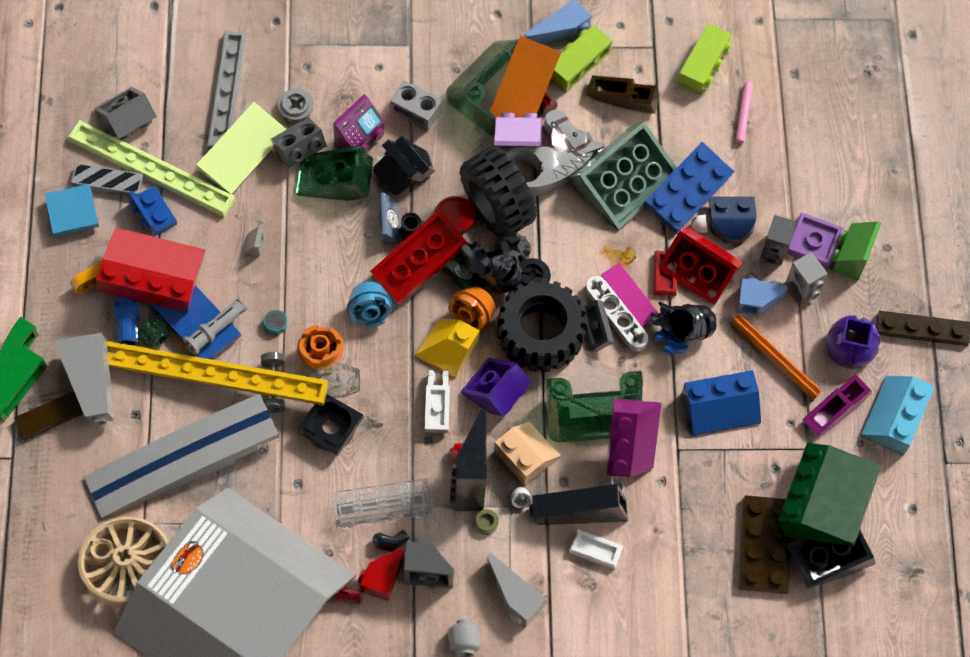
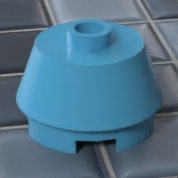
(369, 304)

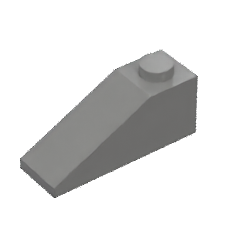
(517, 595)

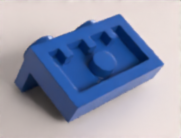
(152, 210)

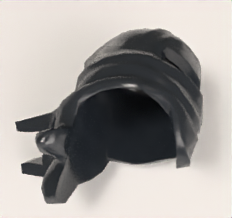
(493, 268)
(686, 322)

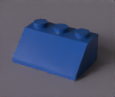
(722, 402)

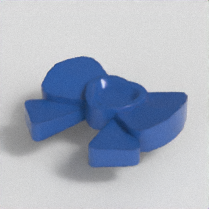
(674, 345)

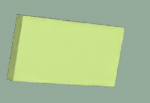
(240, 149)

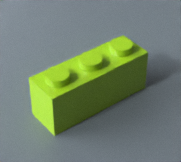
(581, 57)
(705, 59)

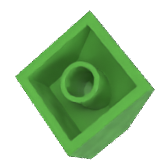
(855, 249)

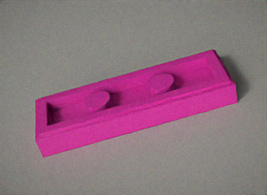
(629, 294)

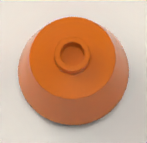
(473, 307)
(320, 347)

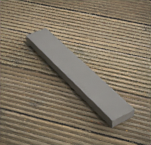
(227, 85)

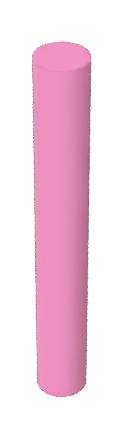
(744, 111)

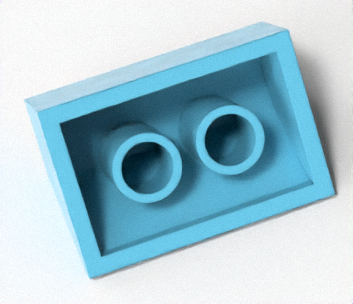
(897, 412)

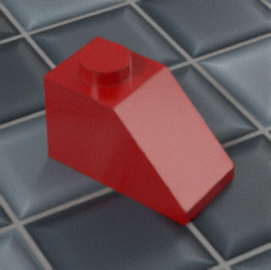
(382, 574)

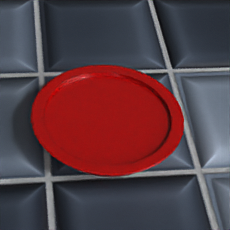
(457, 212)

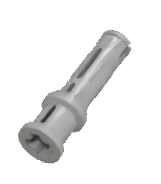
(207, 332)

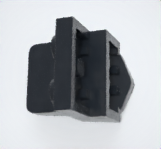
(403, 165)

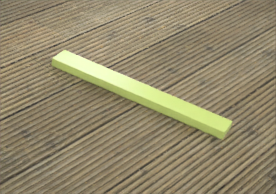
(151, 168)

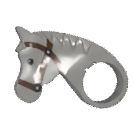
(566, 153)

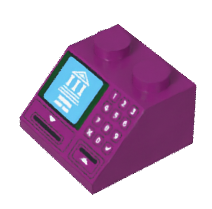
(358, 125)

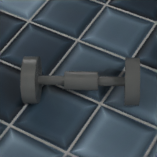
(273, 360)

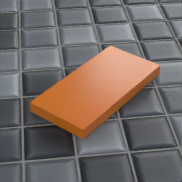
(525, 78)

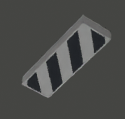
(107, 179)

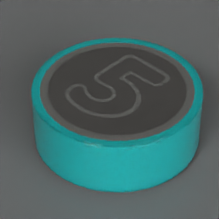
(275, 321)

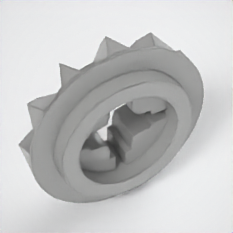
(295, 96)

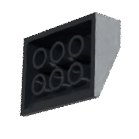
(470, 470)

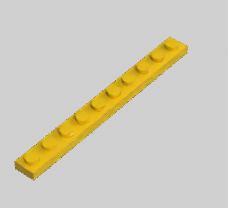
(217, 373)

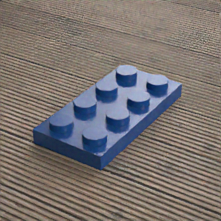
(688, 187)

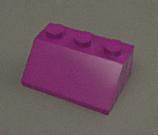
(632, 437)

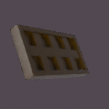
(764, 547)

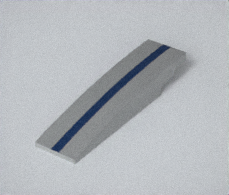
(182, 456)

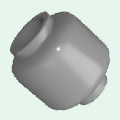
(464, 638)

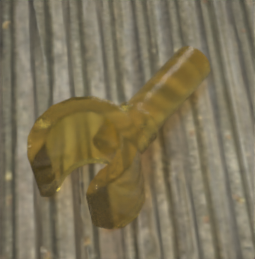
(626, 257)

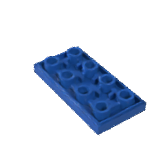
(200, 312)

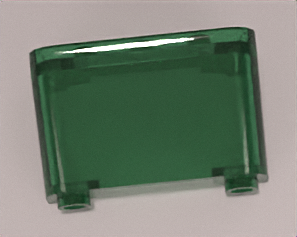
(585, 415)

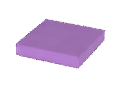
(815, 237)

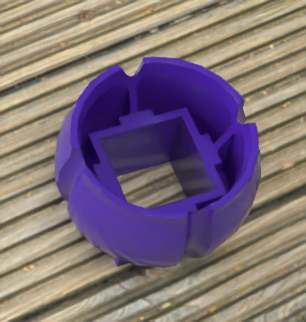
(849, 352)

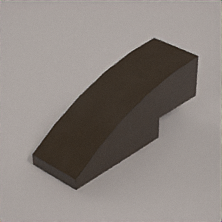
(624, 93)

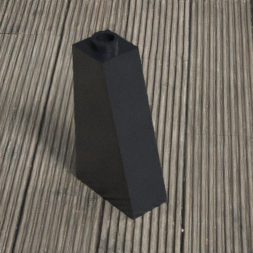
(580, 506)

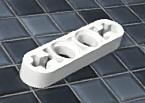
(619, 312)

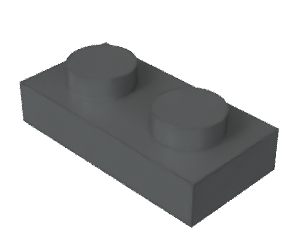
(597, 326)

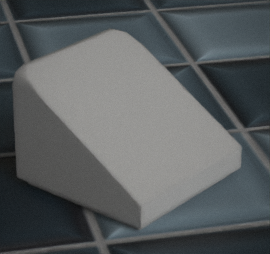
(254, 242)

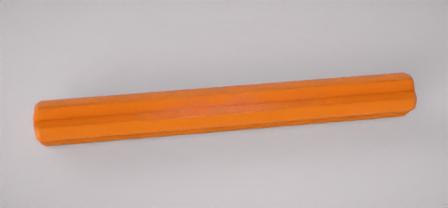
(776, 356)

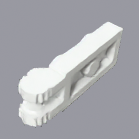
(437, 404)

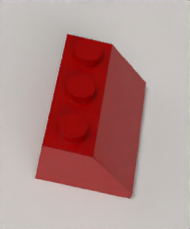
(701, 265)

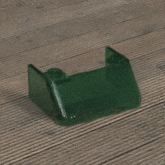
(468, 89)

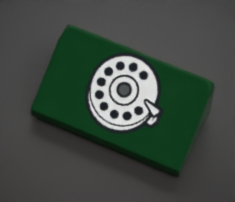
(463, 278)

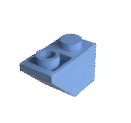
(759, 296)

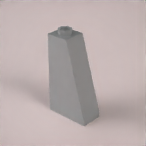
(89, 373)

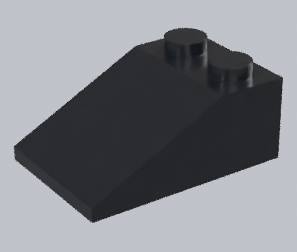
(827, 562)

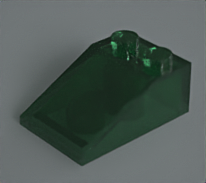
(336, 174)

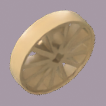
(132, 557)

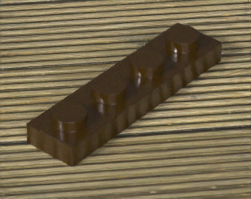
(923, 328)

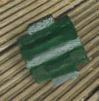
(153, 332)

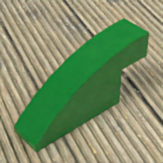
(18, 366)

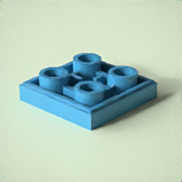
(71, 210)

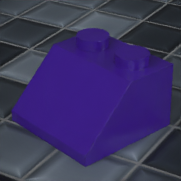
(496, 386)

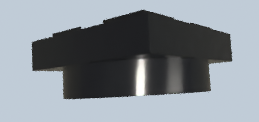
(333, 409)

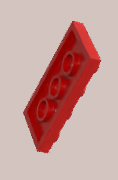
(419, 257)

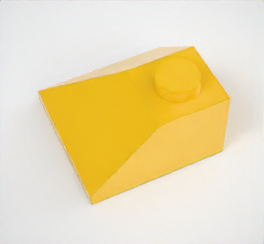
(449, 345)

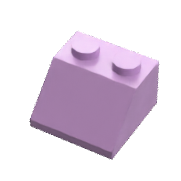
(518, 130)

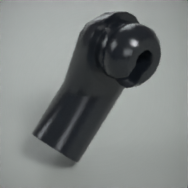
(390, 543)

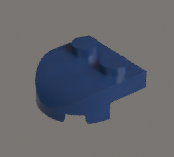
(732, 217)

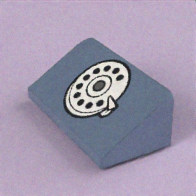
(389, 220)

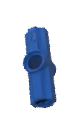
(127, 317)

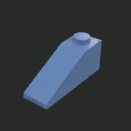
(561, 25)

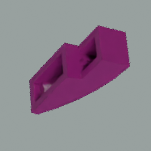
(837, 405)

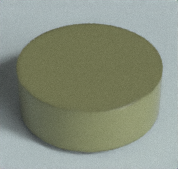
(486, 521)

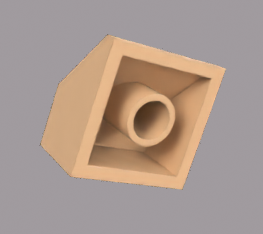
(525, 452)

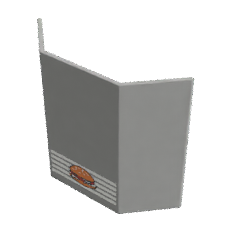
(229, 586)

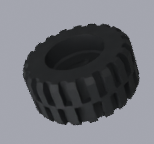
(498, 192)
(545, 298)

